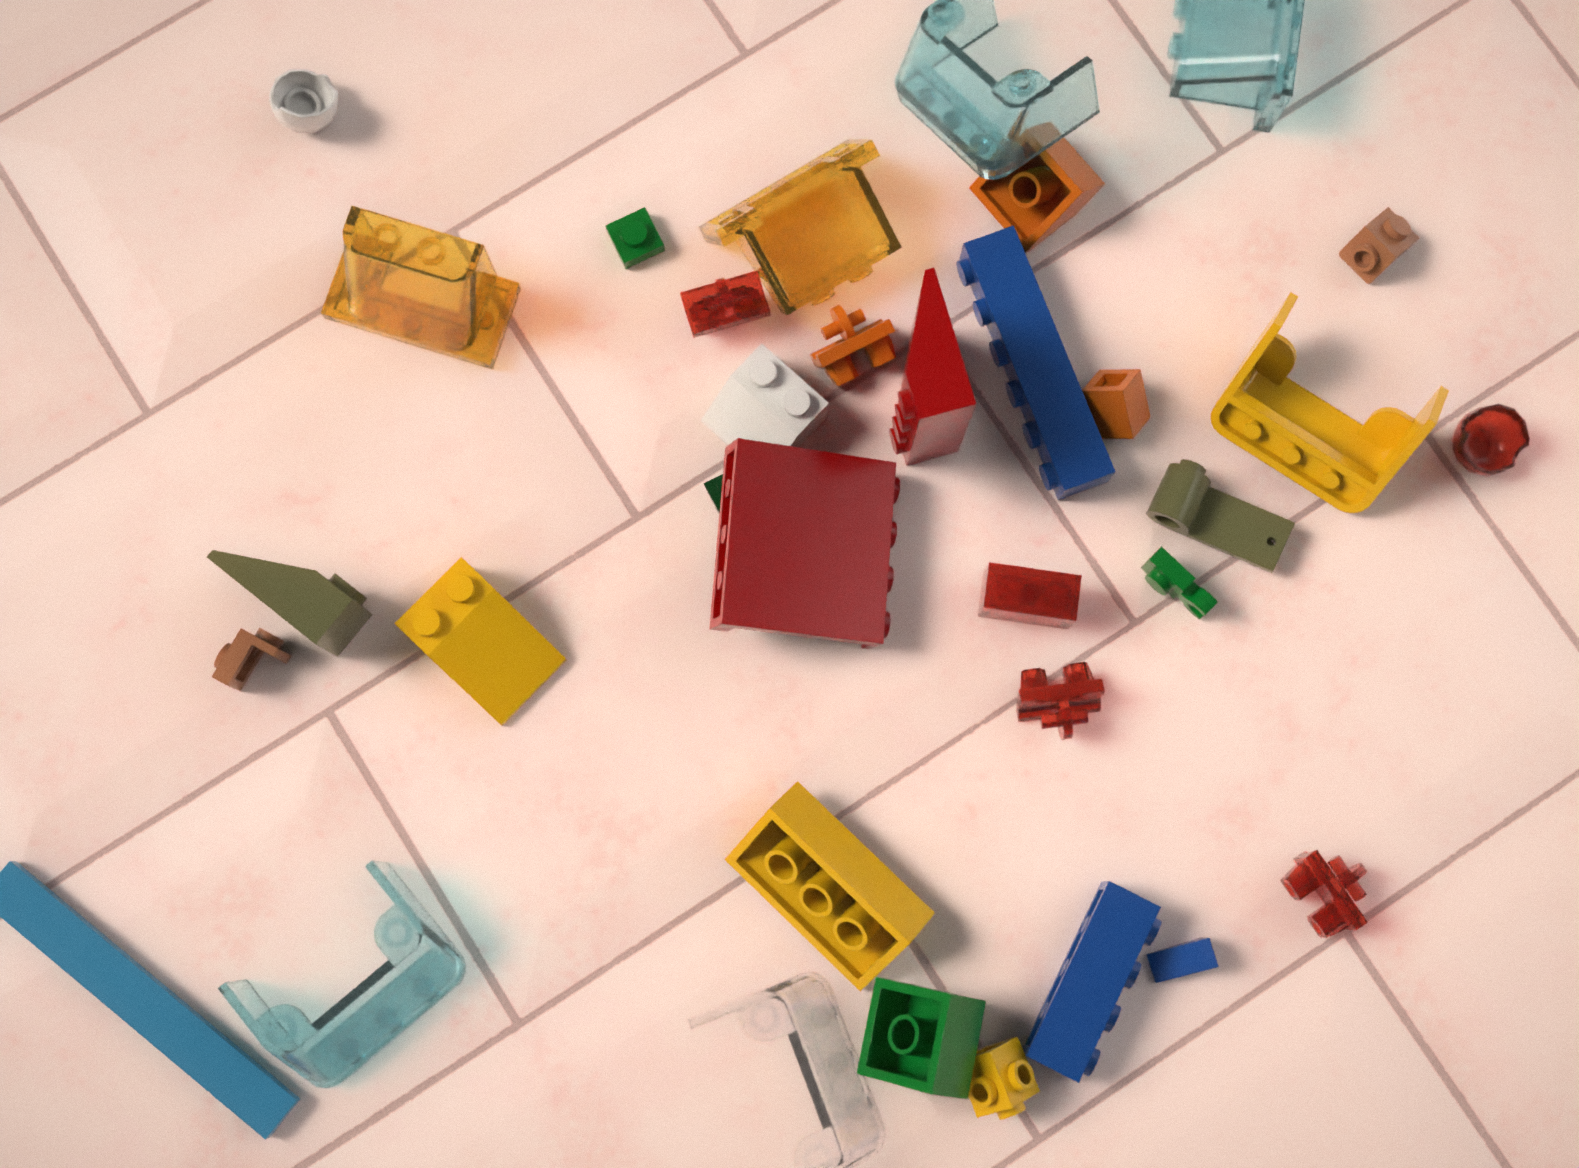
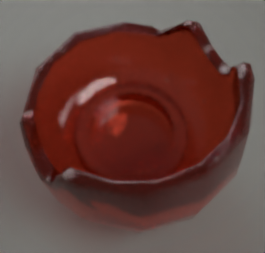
(1490, 439)

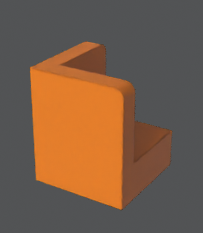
(1117, 402)

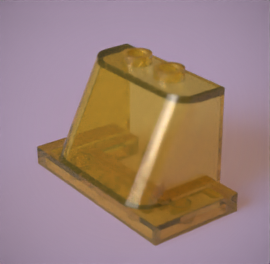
(811, 227)
(420, 288)

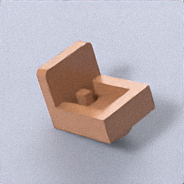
(1378, 245)
(241, 656)

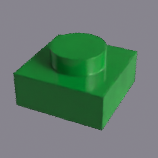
(635, 238)

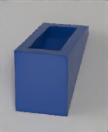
(1182, 959)

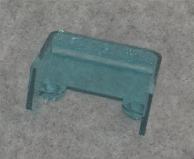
(983, 120)
(418, 975)

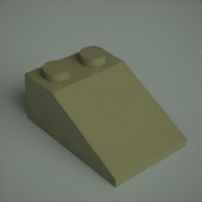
(317, 607)

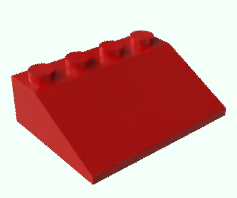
(935, 386)

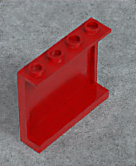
(804, 543)

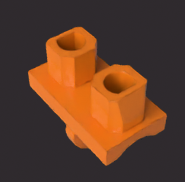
(872, 338)

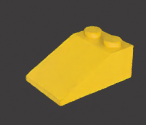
(480, 641)

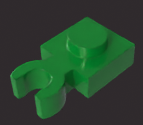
(1170, 577)

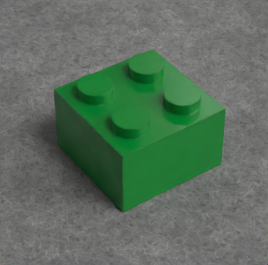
(921, 1038)

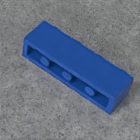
(1091, 981)

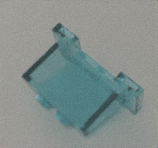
(1237, 54)

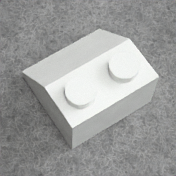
(765, 403)

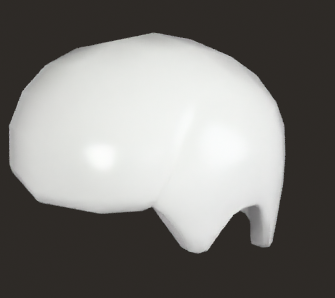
(303, 100)

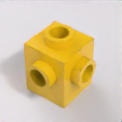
(1001, 1080)

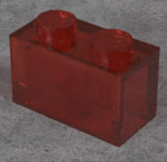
(1029, 595)

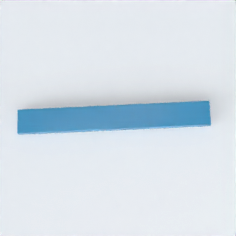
(143, 1002)

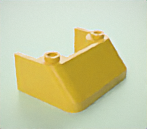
(1309, 437)

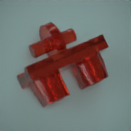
(725, 304)
(1061, 703)
(1339, 909)

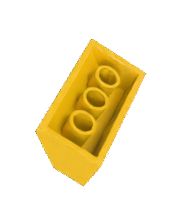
(829, 886)

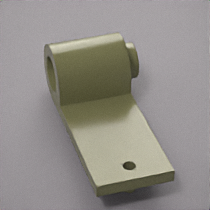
(1216, 519)

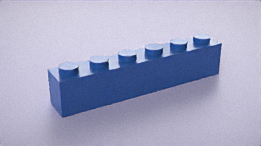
(1035, 364)

